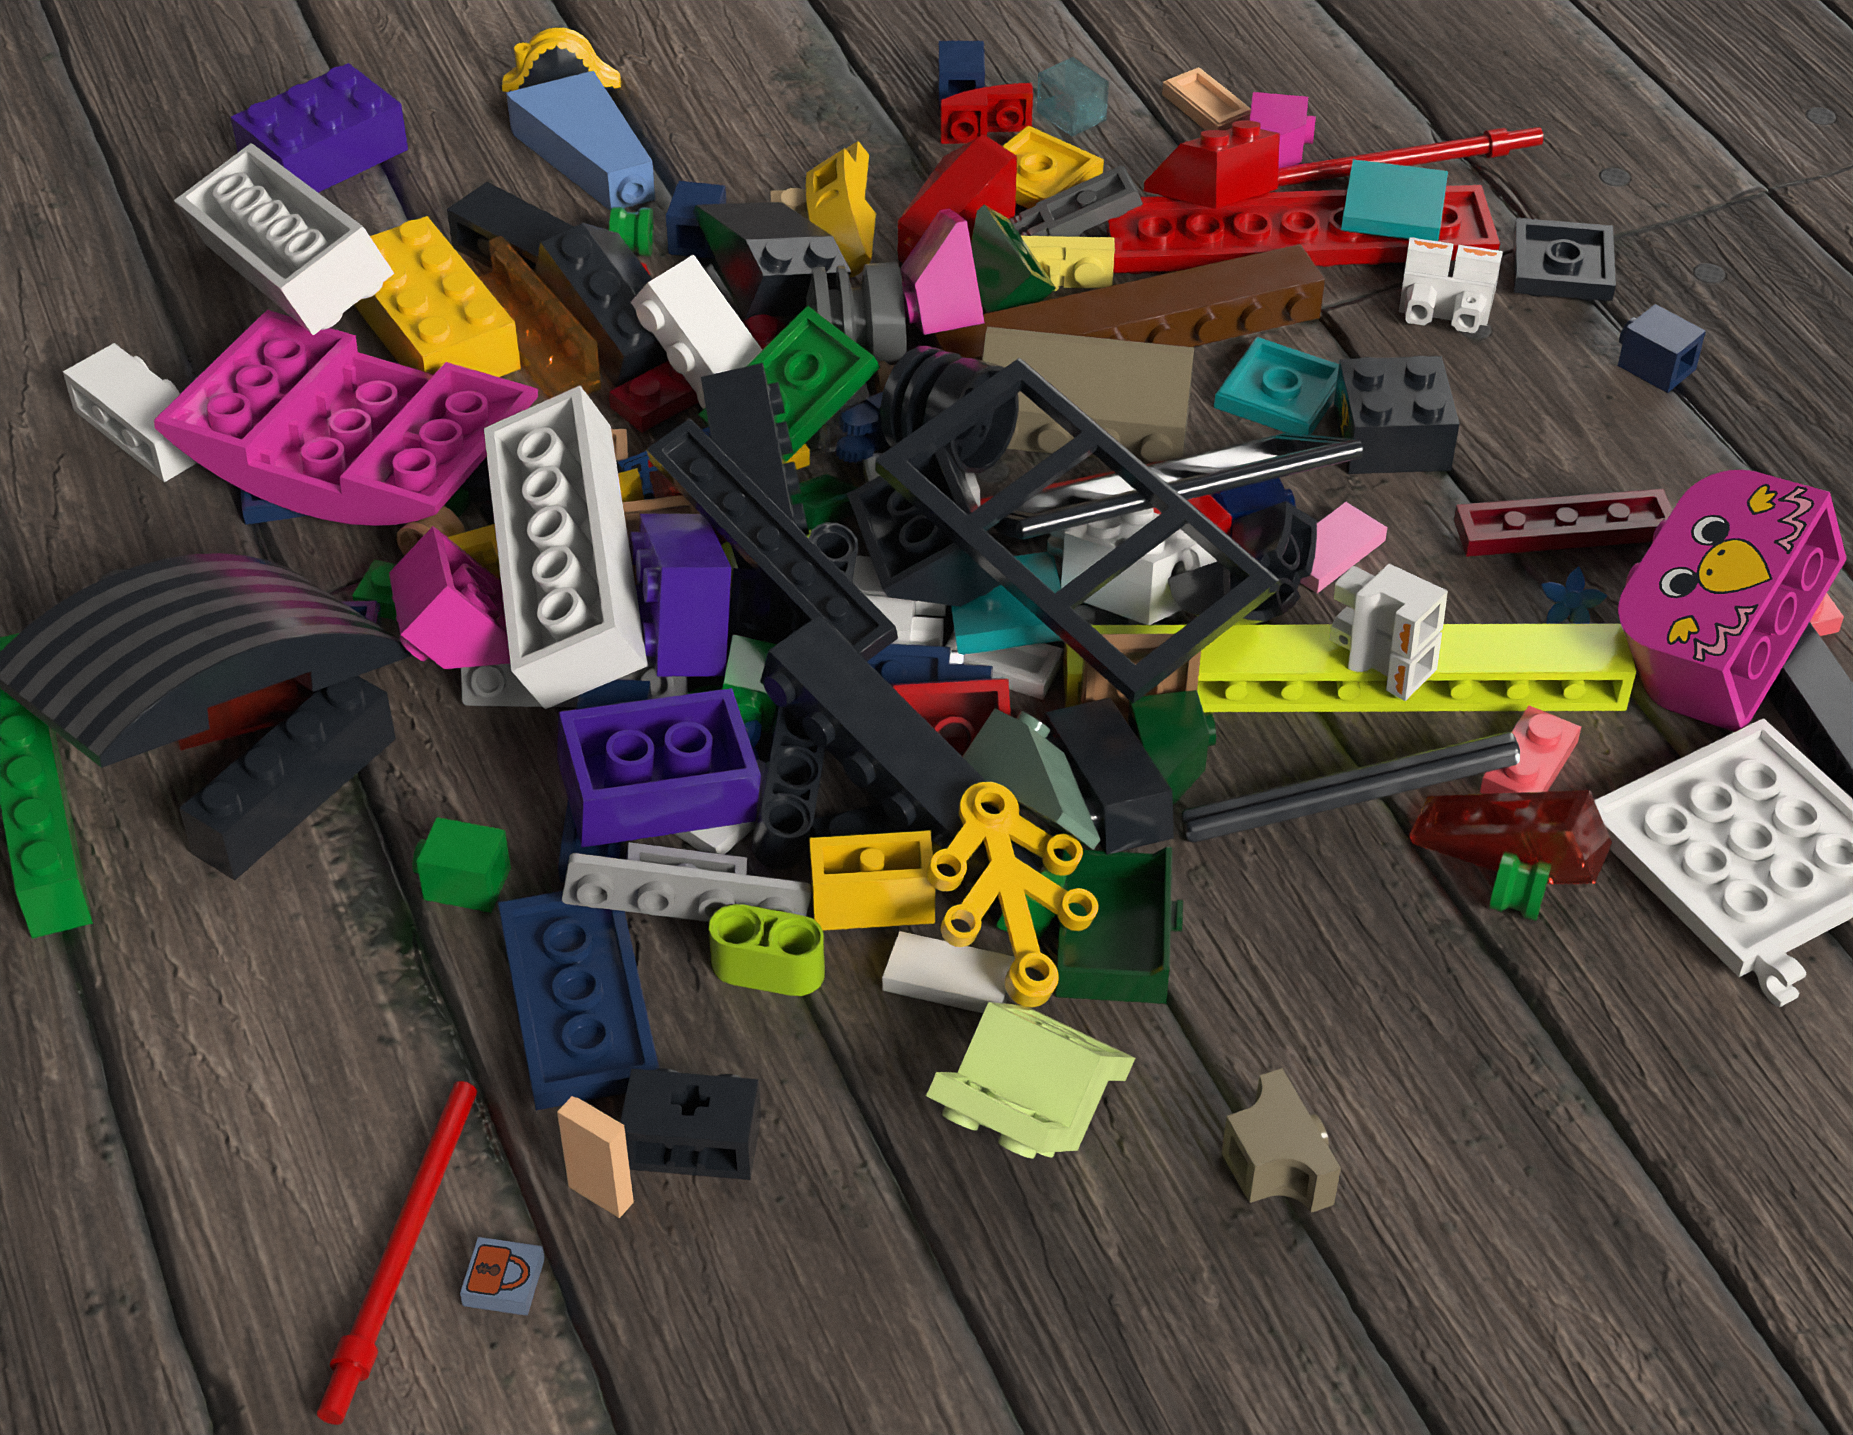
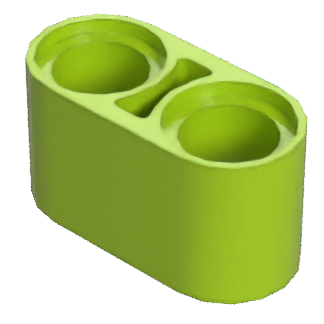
(767, 950)

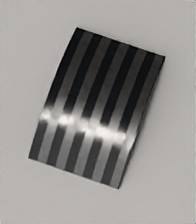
(169, 638)

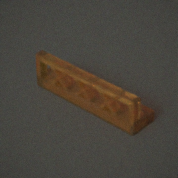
(549, 338)

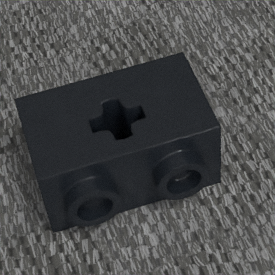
(691, 1123)

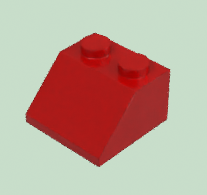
(1220, 167)
(957, 706)

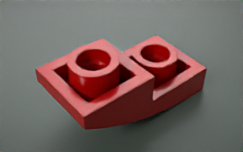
(986, 110)

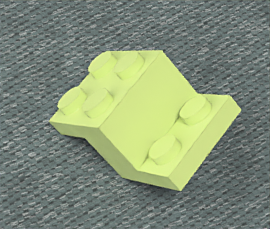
(1029, 1080)

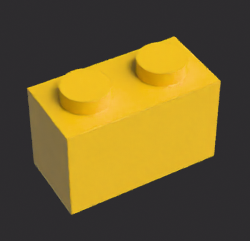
(872, 880)

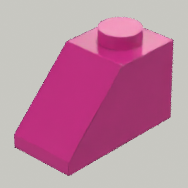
(1288, 117)

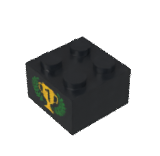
(1398, 413)

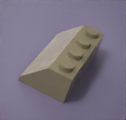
(1125, 386)

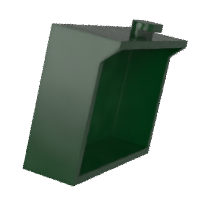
(1128, 942)

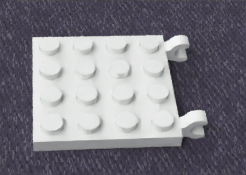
(1742, 849)

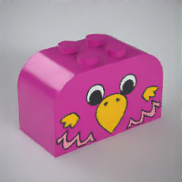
(1729, 592)

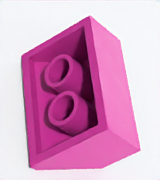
(942, 278)
(449, 605)

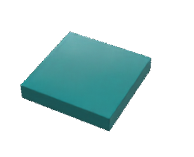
(1394, 200)
(1279, 388)

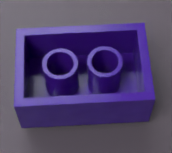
(326, 127)
(682, 594)
(657, 767)

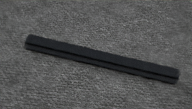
(1350, 787)

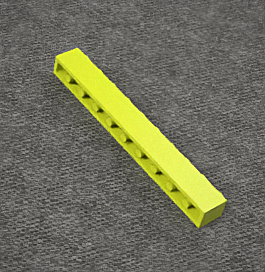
(1476, 670)

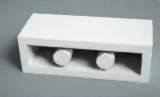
(694, 324)
(121, 402)

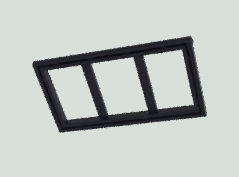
(1199, 476)
(1057, 608)

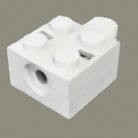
(1144, 587)

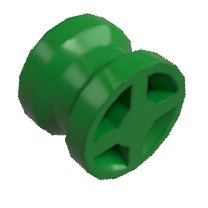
(634, 228)
(1520, 886)

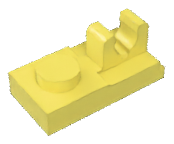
(1075, 260)

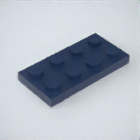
(576, 998)

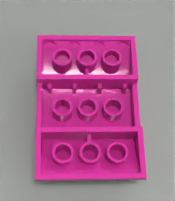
(337, 428)

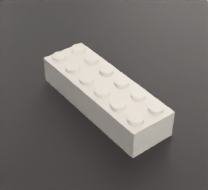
(285, 238)
(563, 549)

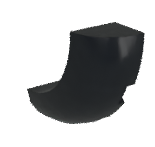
(1276, 537)

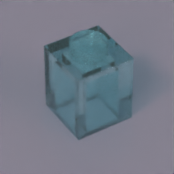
(1072, 96)

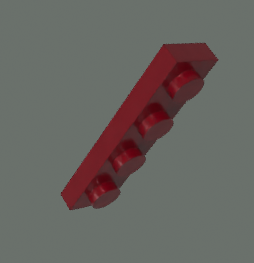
(666, 392)
(1560, 522)

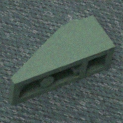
(1035, 772)

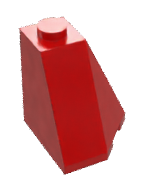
(963, 182)

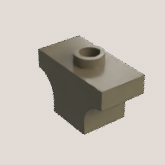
(1281, 1147)

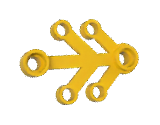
(1010, 881)

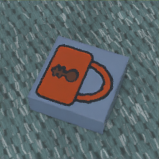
(502, 1276)

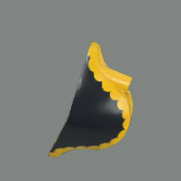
(554, 56)

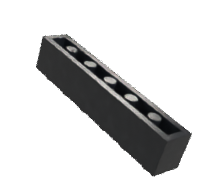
(879, 740)

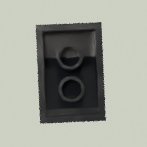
(768, 254)

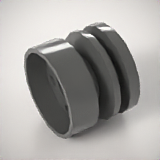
(866, 314)

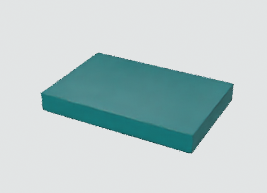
(1002, 620)

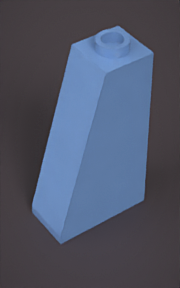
(584, 138)

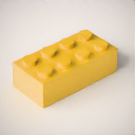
(437, 306)

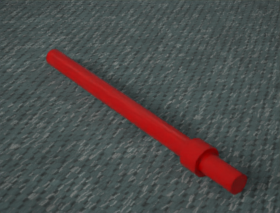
(1493, 143)
(357, 1351)

